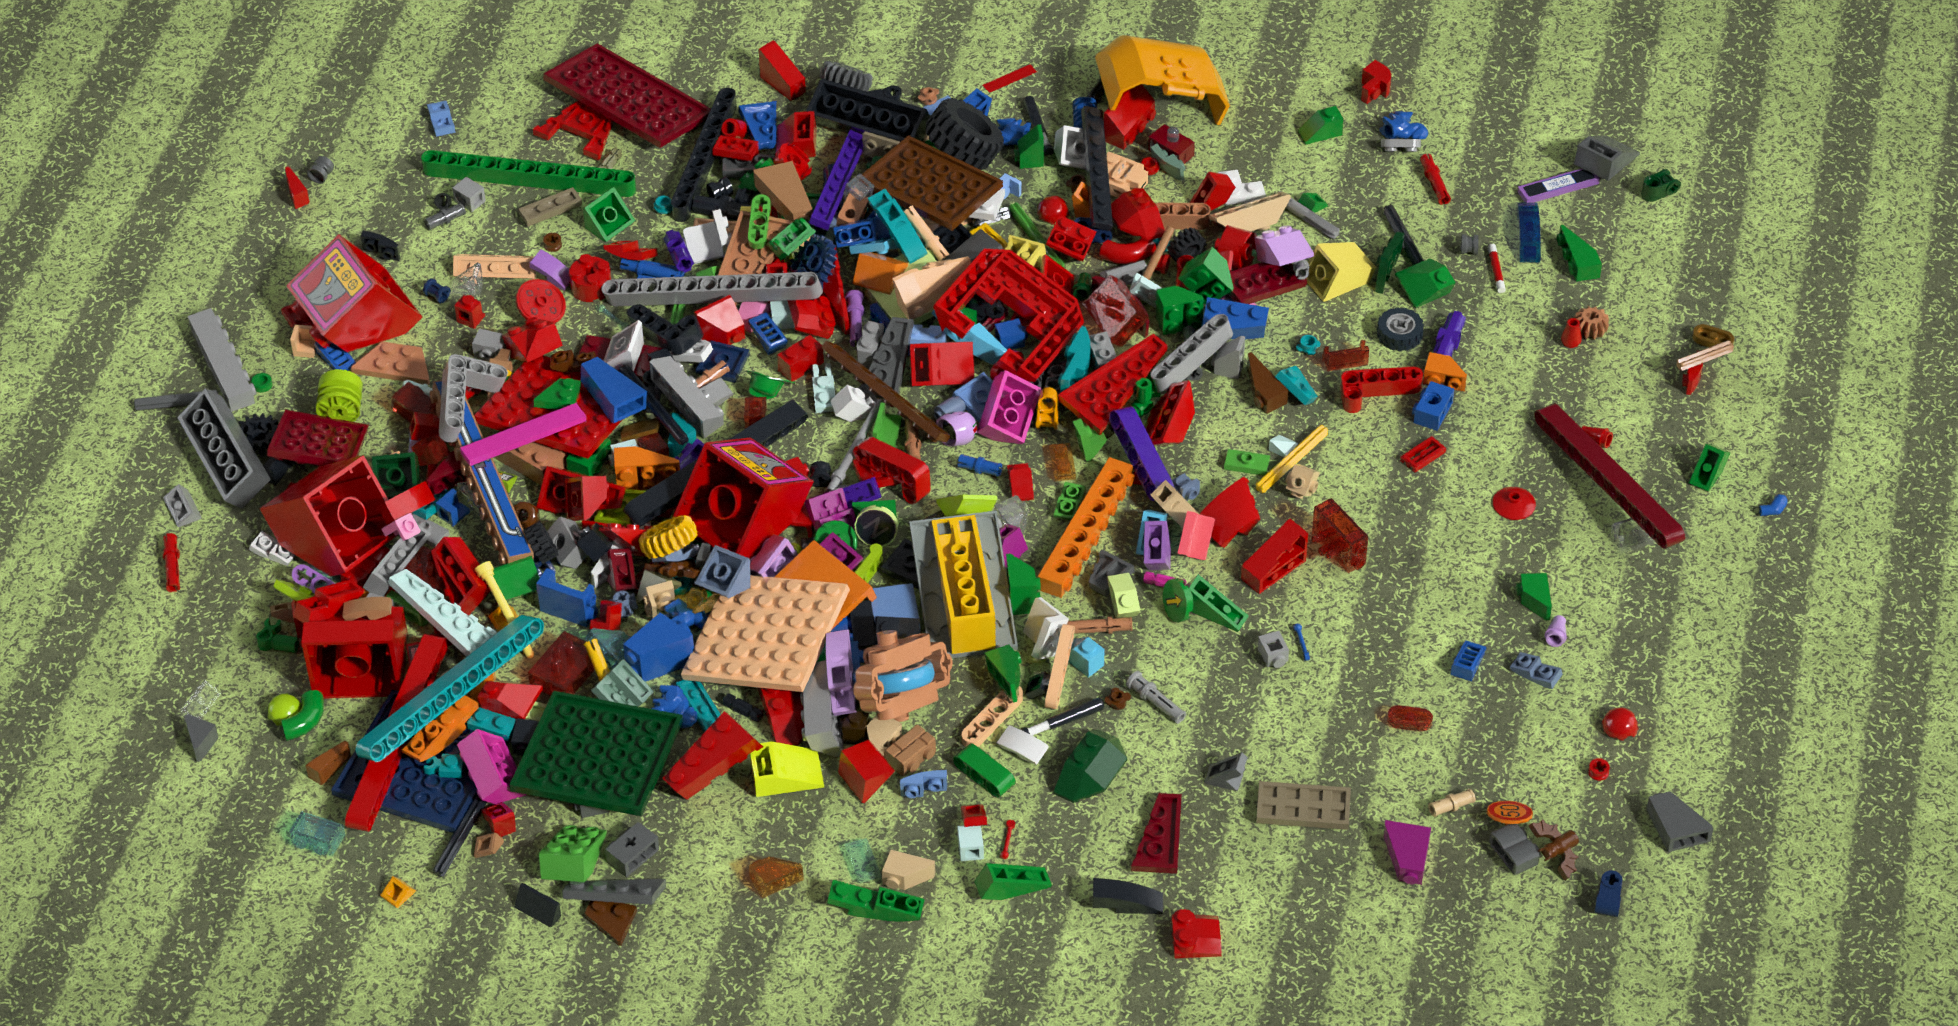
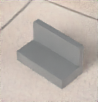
(1126, 272)

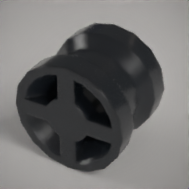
(820, 474)

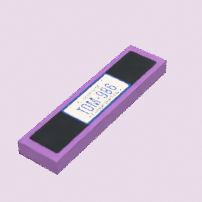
(1557, 185)

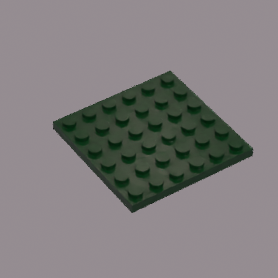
(596, 753)

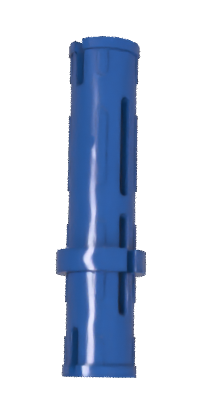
(642, 267)

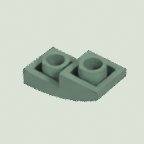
(1168, 164)

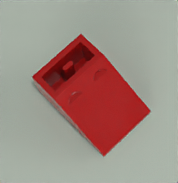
(941, 363)

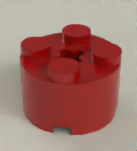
(1240, 242)
(588, 276)

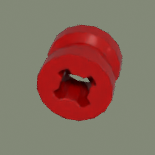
(1163, 264)

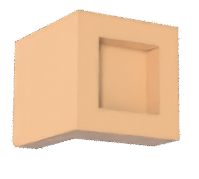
(302, 342)

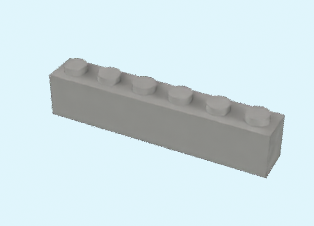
(222, 359)

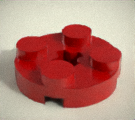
(795, 154)

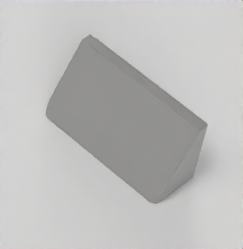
(181, 506)

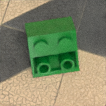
(1207, 275)
(1178, 309)

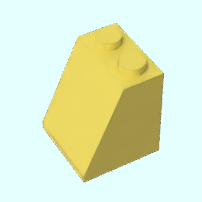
(1338, 269)

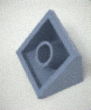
(725, 573)

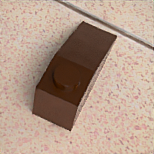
(1266, 388)

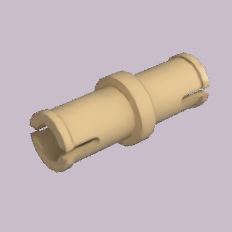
(1451, 802)

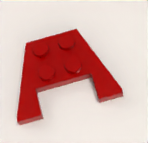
(583, 122)

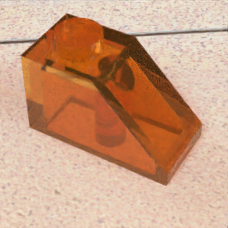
(774, 875)

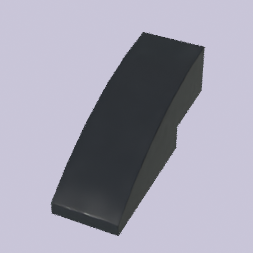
(1126, 897)

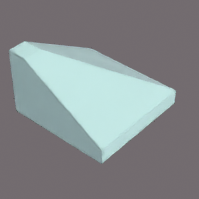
(1281, 445)

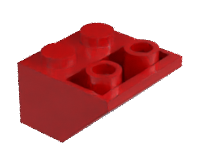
(799, 130)
(1070, 238)

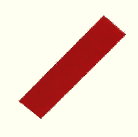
(1009, 78)

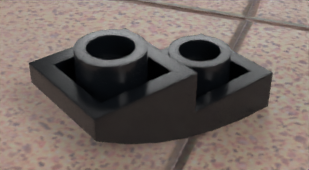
(375, 242)

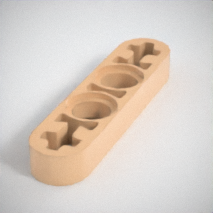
(1059, 666)
(989, 714)

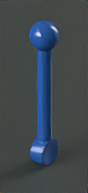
(1297, 627)

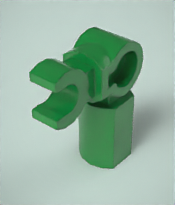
(1143, 395)
(270, 639)

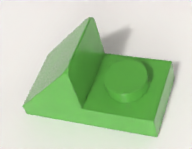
(1088, 440)

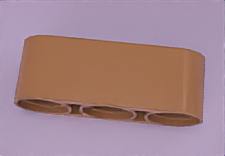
(1184, 215)

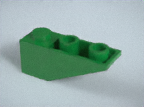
(1582, 257)

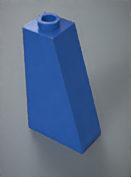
(612, 390)

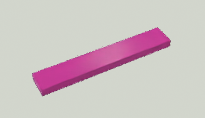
(523, 434)

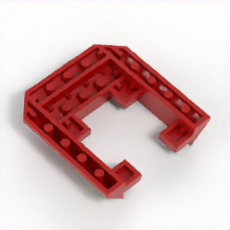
(1007, 277)

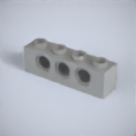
(395, 562)

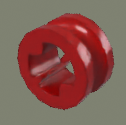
(1603, 765)

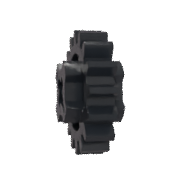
(258, 431)

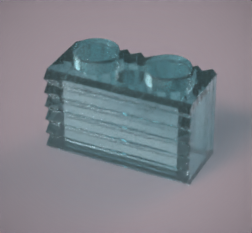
(316, 834)

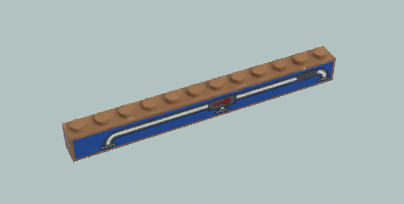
(488, 491)

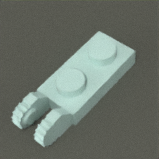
(823, 389)

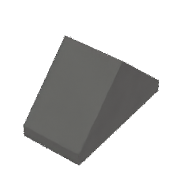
(202, 735)

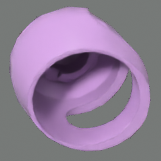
(963, 425)

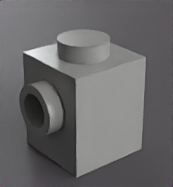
(487, 344)

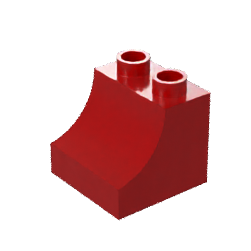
(356, 655)

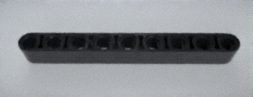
(702, 155)

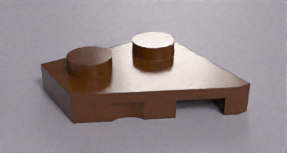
(611, 918)

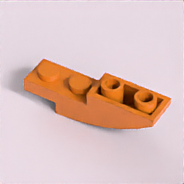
(442, 731)

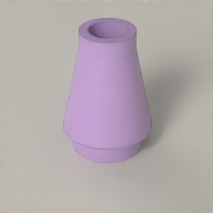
(1556, 632)

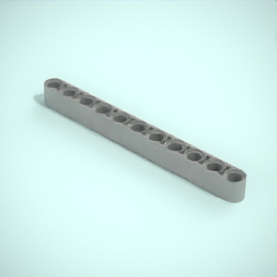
(712, 288)

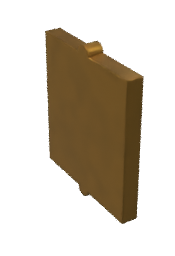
(640, 429)

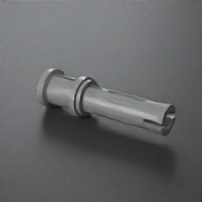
(1149, 692)

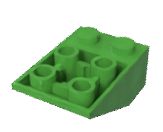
(571, 854)

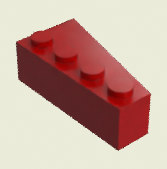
(711, 756)

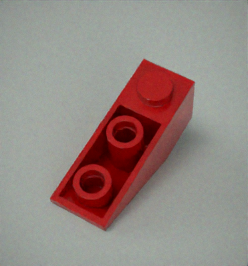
(625, 537)

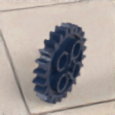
(815, 257)

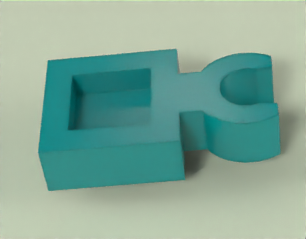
(448, 766)

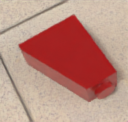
(780, 71)

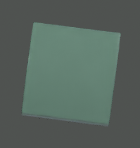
(623, 686)

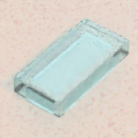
(862, 860)

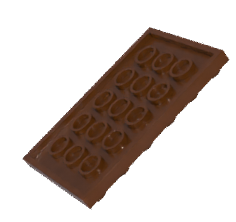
(932, 182)

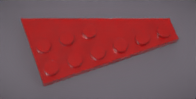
(1112, 383)

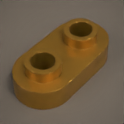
(1711, 336)

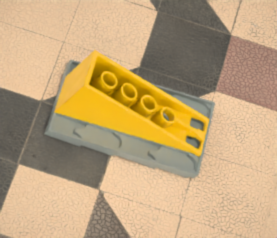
(963, 583)

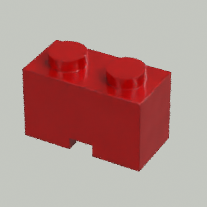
(800, 358)

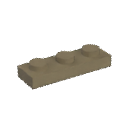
(550, 206)

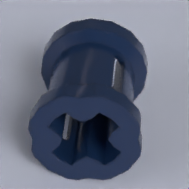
(437, 291)

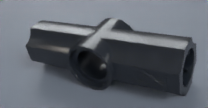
(707, 205)

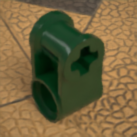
(1659, 186)

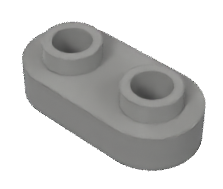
(1409, 144)

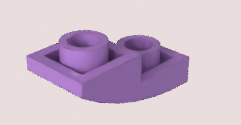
(551, 267)

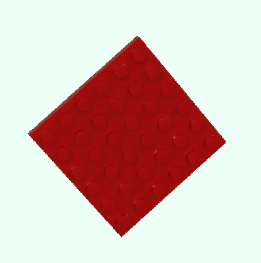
(515, 406)

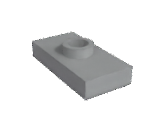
(437, 531)

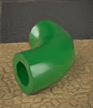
(307, 717)

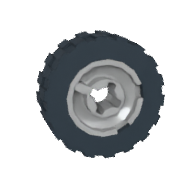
(1400, 329)

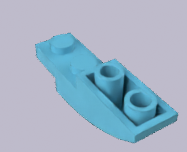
(984, 344)

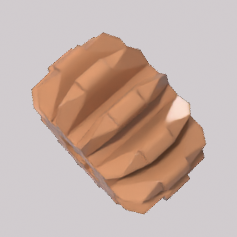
(1592, 322)

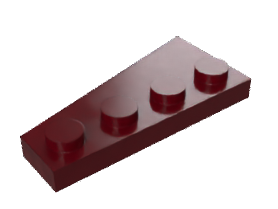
(1160, 841)

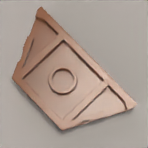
(394, 363)

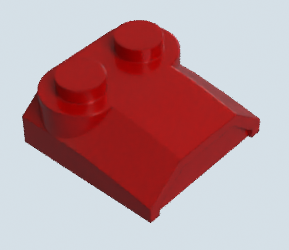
(813, 316)
(1195, 935)

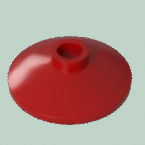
(1514, 503)

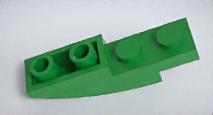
(879, 905)

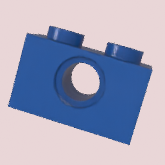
(1433, 405)

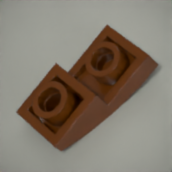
(567, 362)

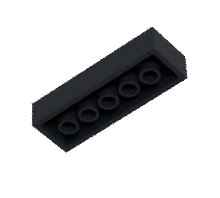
(861, 111)

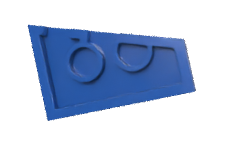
(760, 122)

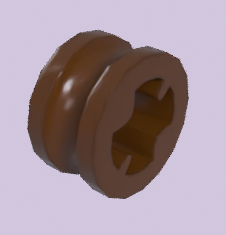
(552, 247)

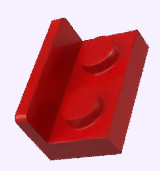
(736, 148)

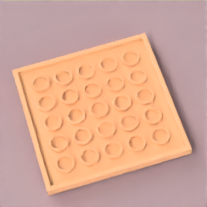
(766, 634)

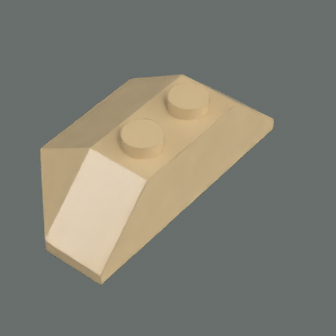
(1254, 214)

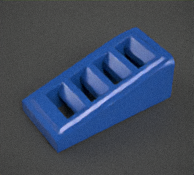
(770, 347)
(329, 358)
(1464, 671)

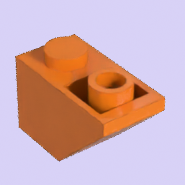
(1444, 371)

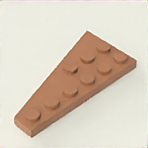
(740, 256)

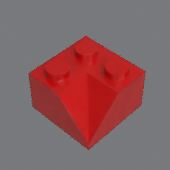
(532, 339)

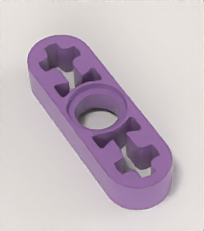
(310, 572)

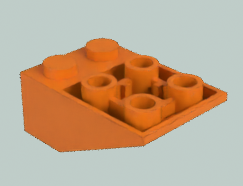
(642, 468)

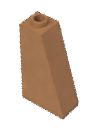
(785, 190)

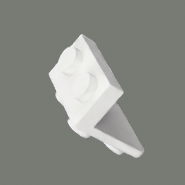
(708, 240)
(1044, 628)

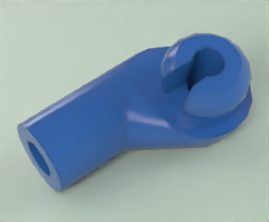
(1776, 507)

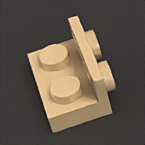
(658, 597)

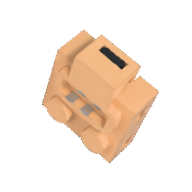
(1125, 174)

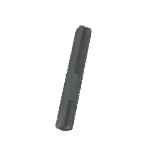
(166, 401)

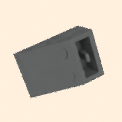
(1603, 156)

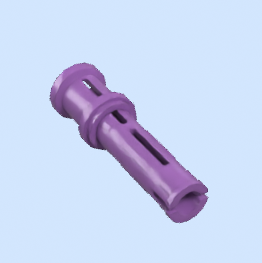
(855, 311)

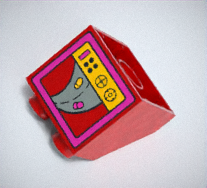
(350, 298)
(742, 495)

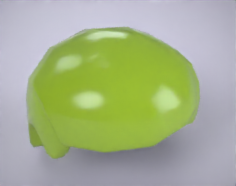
(282, 707)

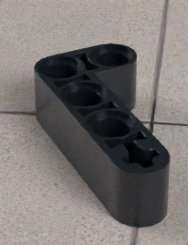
(675, 338)

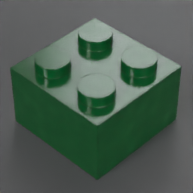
(396, 472)

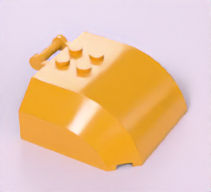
(1171, 65)

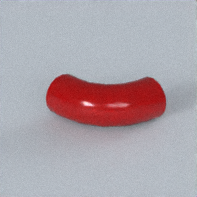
(1127, 253)

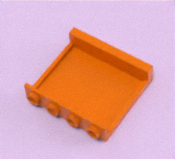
(818, 564)

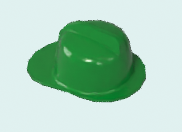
(765, 386)

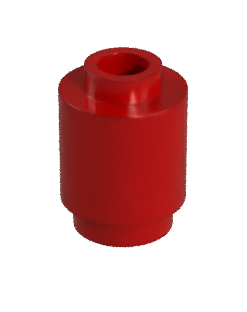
(734, 128)

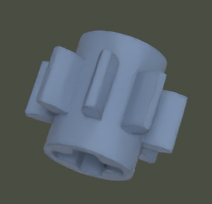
(628, 602)

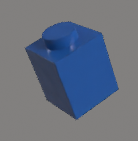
(1011, 334)

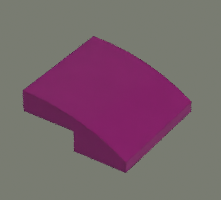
(830, 507)

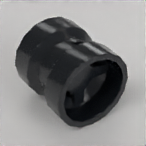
(720, 188)

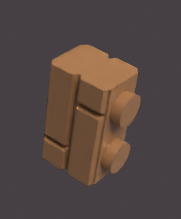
(910, 750)

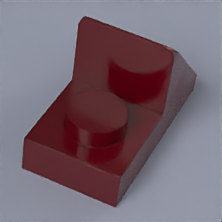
(622, 570)

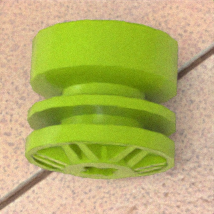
(339, 395)

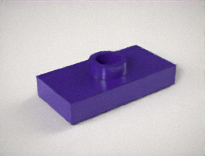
(862, 491)

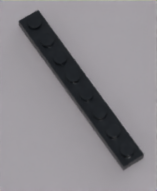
(1096, 168)

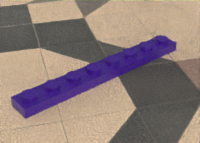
(838, 178)

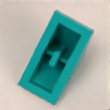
(674, 448)

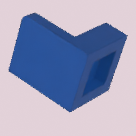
(451, 509)

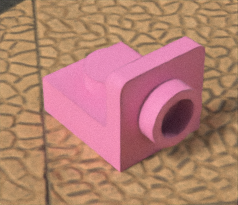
(405, 527)

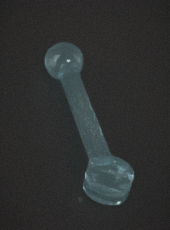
(601, 308)

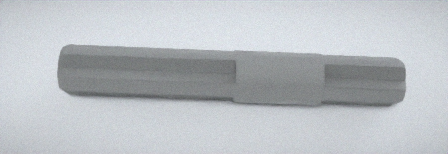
(1312, 218)

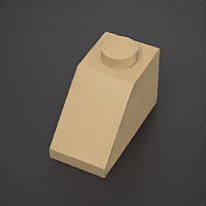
(906, 870)

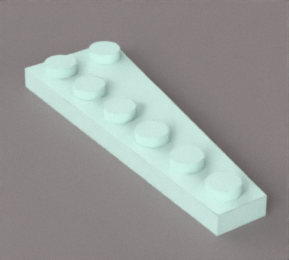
(446, 617)

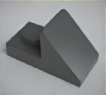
(1227, 772)

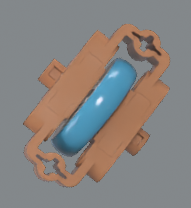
(901, 675)

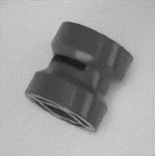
(320, 170)

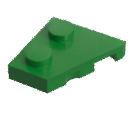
(559, 394)

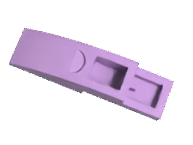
(840, 672)

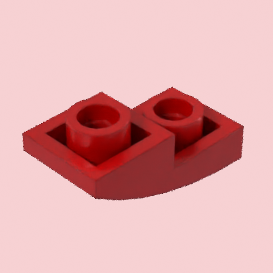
(1692, 378)

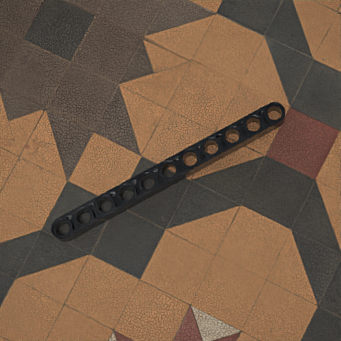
(669, 491)

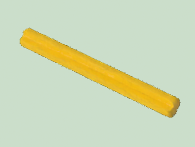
(1291, 459)

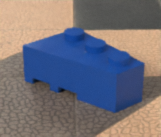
(1244, 318)

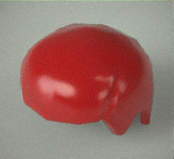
(1051, 208)
(1620, 723)

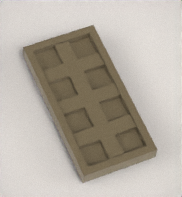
(1303, 805)

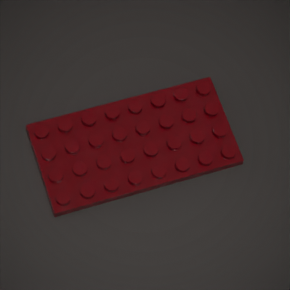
(628, 95)

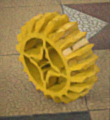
(668, 536)

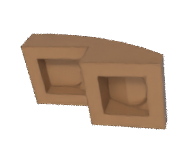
(371, 606)

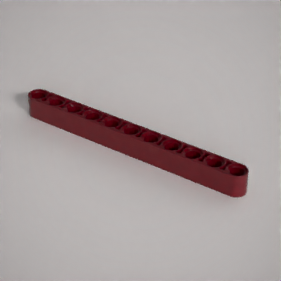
(1609, 476)

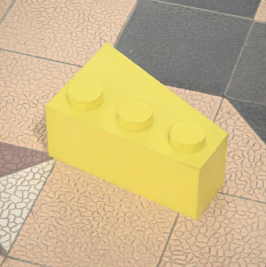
(1027, 250)

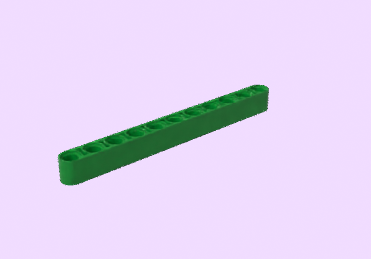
(527, 173)

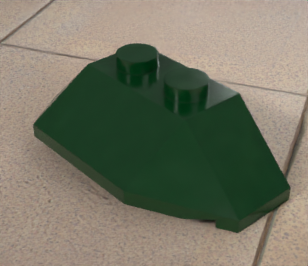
(1091, 766)

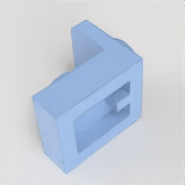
(1011, 185)

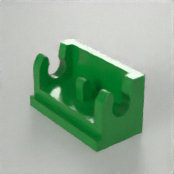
(790, 238)

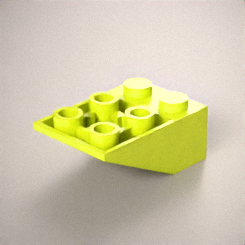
(785, 769)

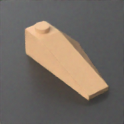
(921, 289)

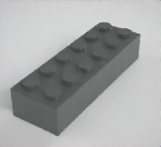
(223, 448)

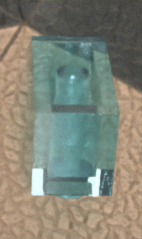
(610, 643)

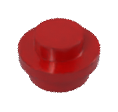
(1150, 165)

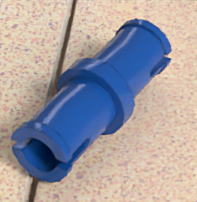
(979, 465)

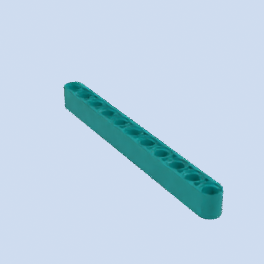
(449, 688)

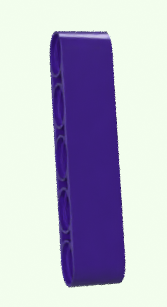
(1139, 449)

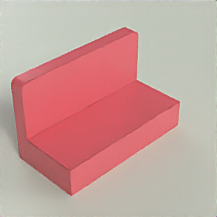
(1196, 536)

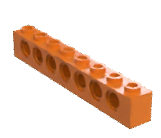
(1086, 527)

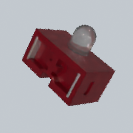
(1172, 142)

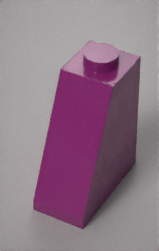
(1408, 849)

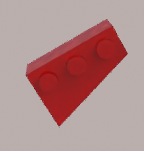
(457, 567)

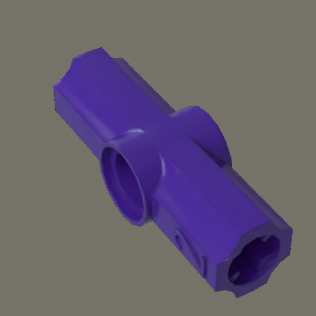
(678, 250)
(1450, 335)

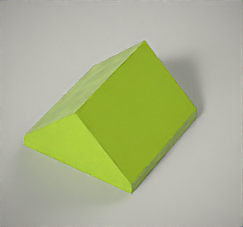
(966, 504)

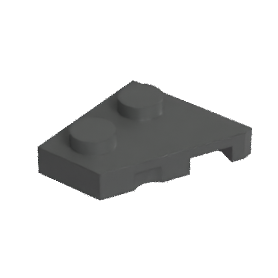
(1107, 566)

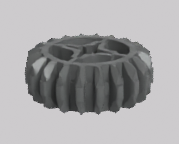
(846, 75)

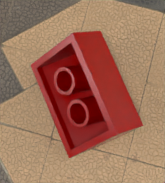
(1130, 117)

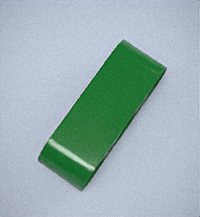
(984, 770)

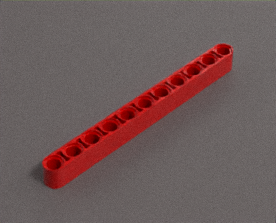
(379, 774)

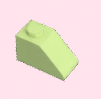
(1123, 595)

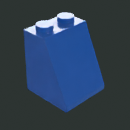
(658, 648)

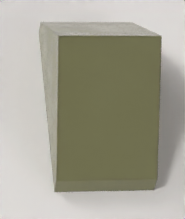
(652, 578)

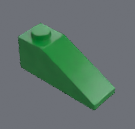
(1215, 606)
(1005, 669)
(1009, 881)

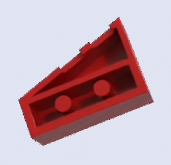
(1276, 557)

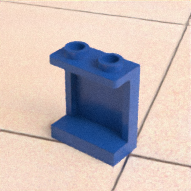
(566, 602)

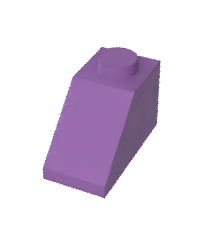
(1157, 546)

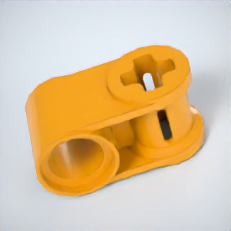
(1047, 412)

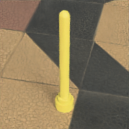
(486, 572)

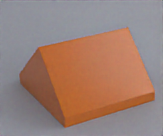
(877, 271)

